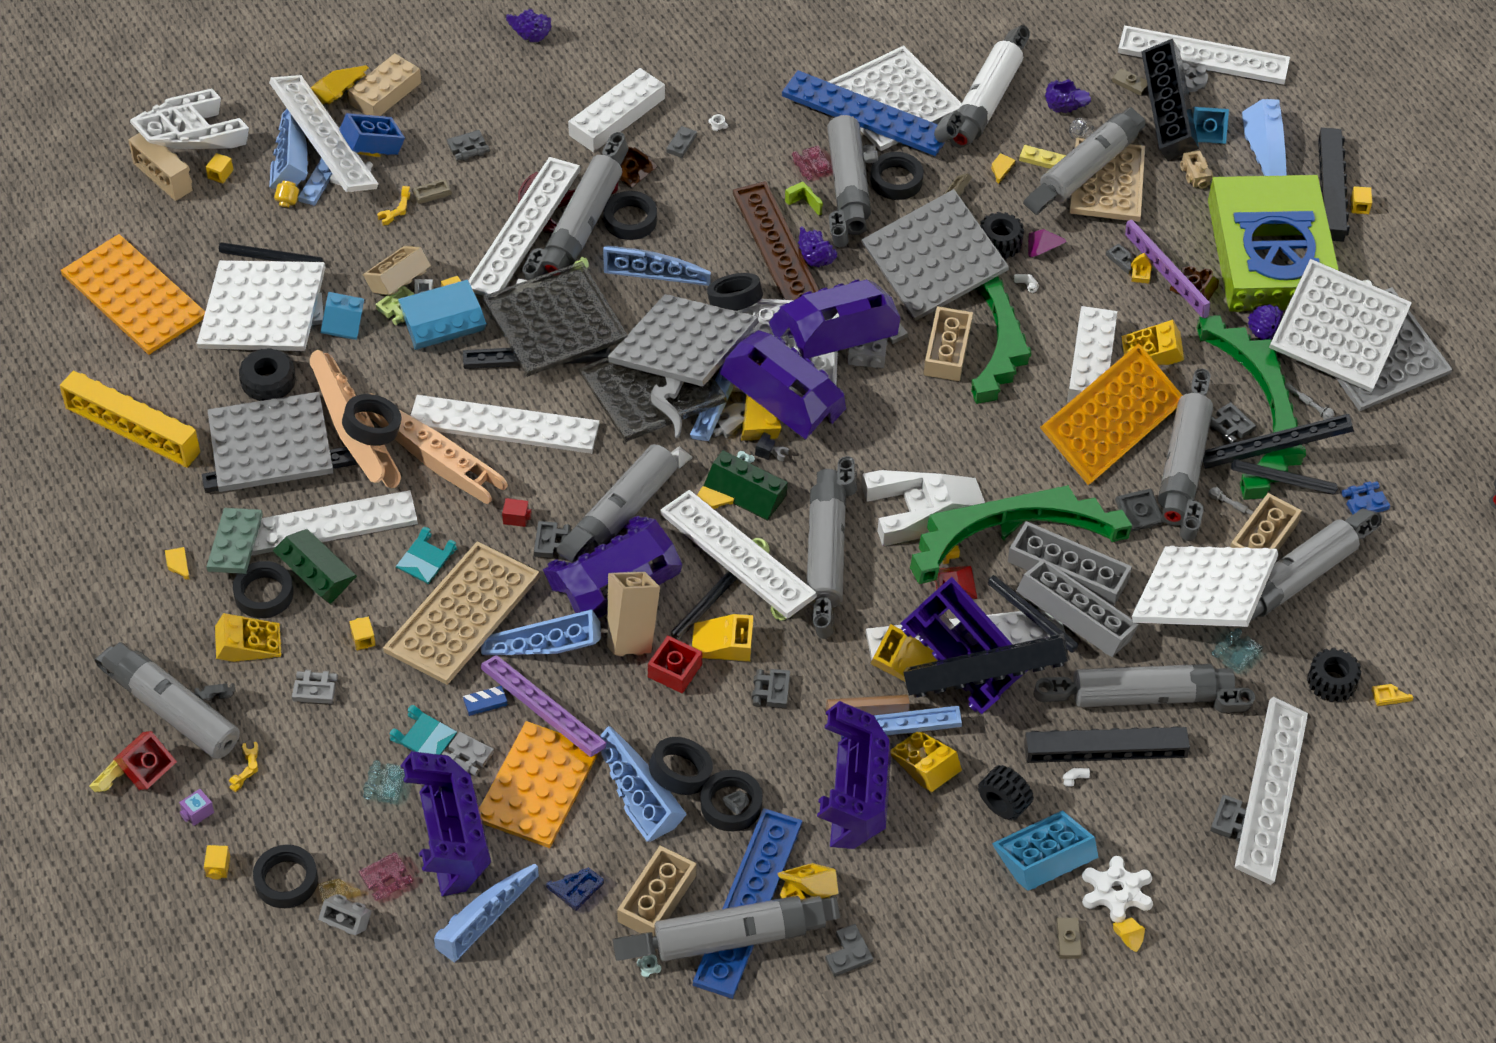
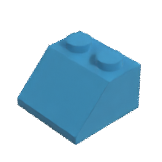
(1211, 124)
(342, 315)

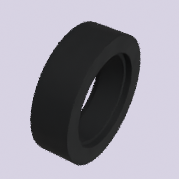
(894, 191)
(626, 199)
(746, 283)
(366, 434)
(268, 609)
(725, 779)
(675, 782)
(280, 854)

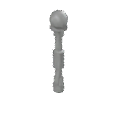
(1326, 412)
(1215, 493)

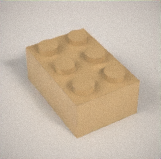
(397, 270)

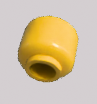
(286, 194)

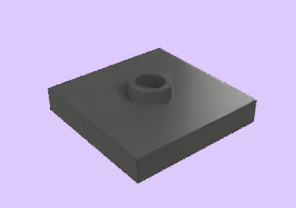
(1140, 509)

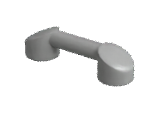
(870, 153)

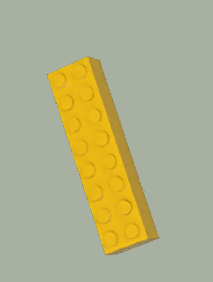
(130, 418)

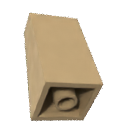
(631, 612)

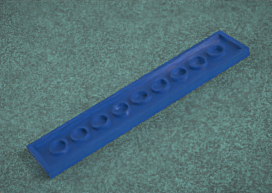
(870, 113)
(753, 883)

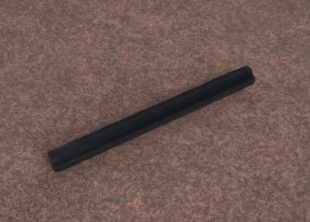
(266, 254)
(1284, 476)
(703, 605)
(1031, 612)

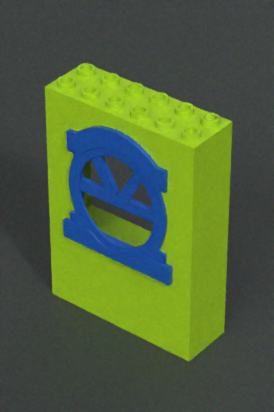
(1267, 207)

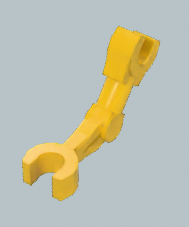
(401, 209)
(250, 754)

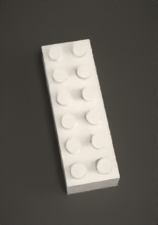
(616, 109)
(1092, 348)

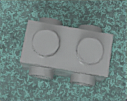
(868, 354)
(345, 914)

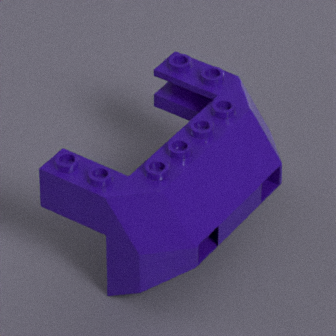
(864, 314)
(771, 382)
(624, 554)
(970, 635)
(862, 778)
(452, 820)

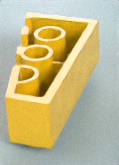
(758, 420)

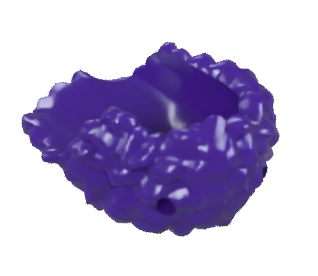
(530, 25)
(1065, 97)
(815, 249)
(1263, 319)

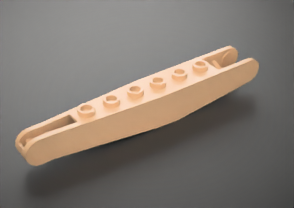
(337, 392)
(444, 456)

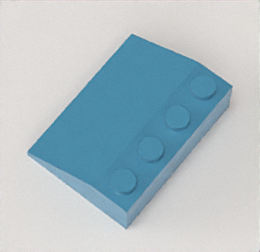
(442, 314)
(1046, 850)

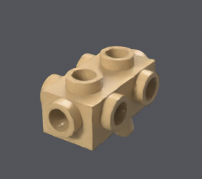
(1197, 169)

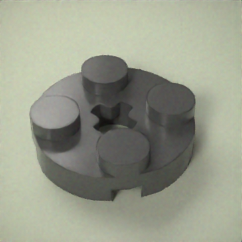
(220, 690)

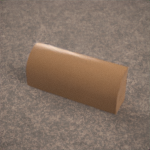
(875, 705)

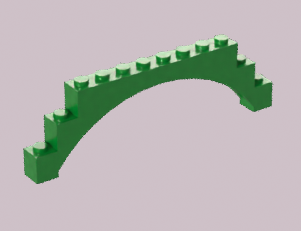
(1010, 348)
(1265, 368)
(1052, 505)

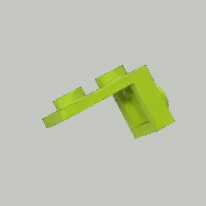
(802, 191)

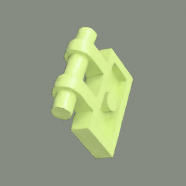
(390, 306)

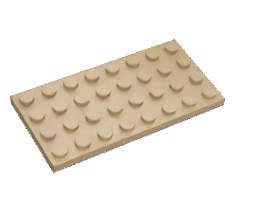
(461, 612)

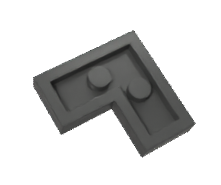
(854, 952)

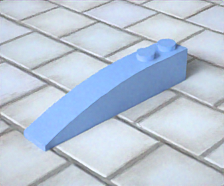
(1266, 136)
(290, 153)
(652, 266)
(547, 636)
(646, 802)
(482, 913)

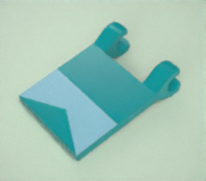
(424, 559)
(425, 735)

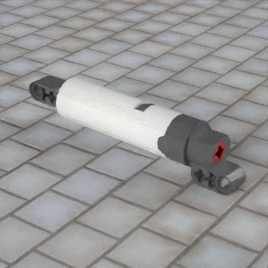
(986, 91)

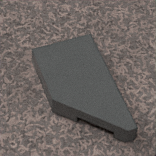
(1120, 257)
(736, 801)

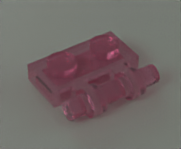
(817, 162)
(383, 871)

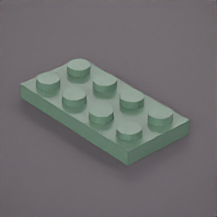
(234, 540)

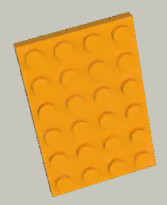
(536, 785)

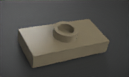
(1130, 81)
(959, 183)
(432, 191)
(1069, 938)

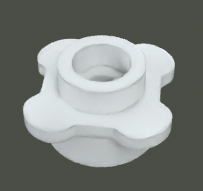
(718, 122)

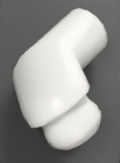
(1028, 280)
(1075, 773)

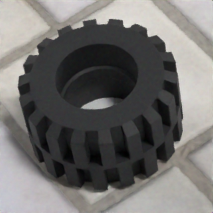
(1006, 225)
(1331, 687)
(1005, 792)

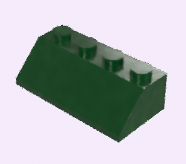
(747, 484)
(315, 564)

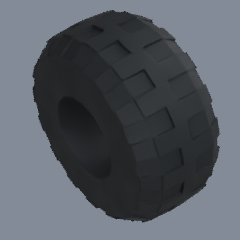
(267, 362)

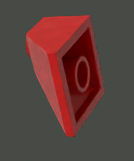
(963, 576)

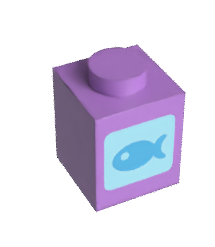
(196, 807)

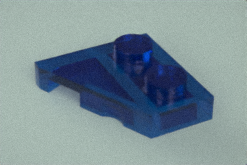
(576, 887)

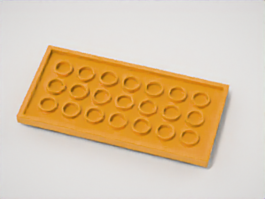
(133, 294)
(1112, 414)

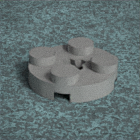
(1199, 76)

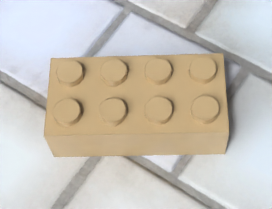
(384, 86)
(161, 166)
(948, 343)
(1268, 525)
(657, 891)

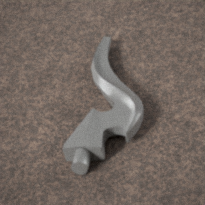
(659, 396)
(734, 421)

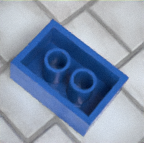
(371, 134)

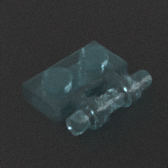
(1241, 655)
(391, 783)

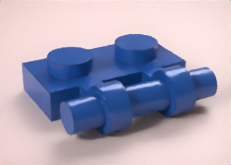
(1372, 501)

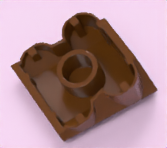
(635, 167)
(1202, 280)

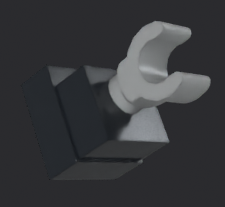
(766, 447)

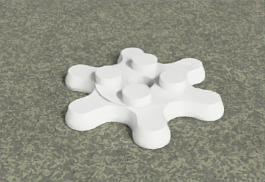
(1117, 900)

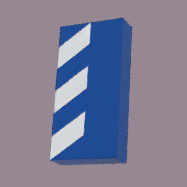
(485, 700)

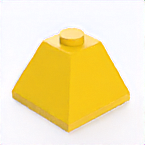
(812, 879)

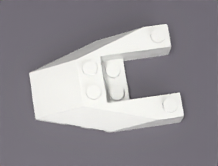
(181, 123)
(924, 496)

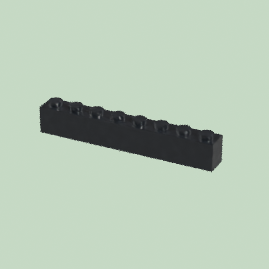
(1333, 181)
(1106, 744)

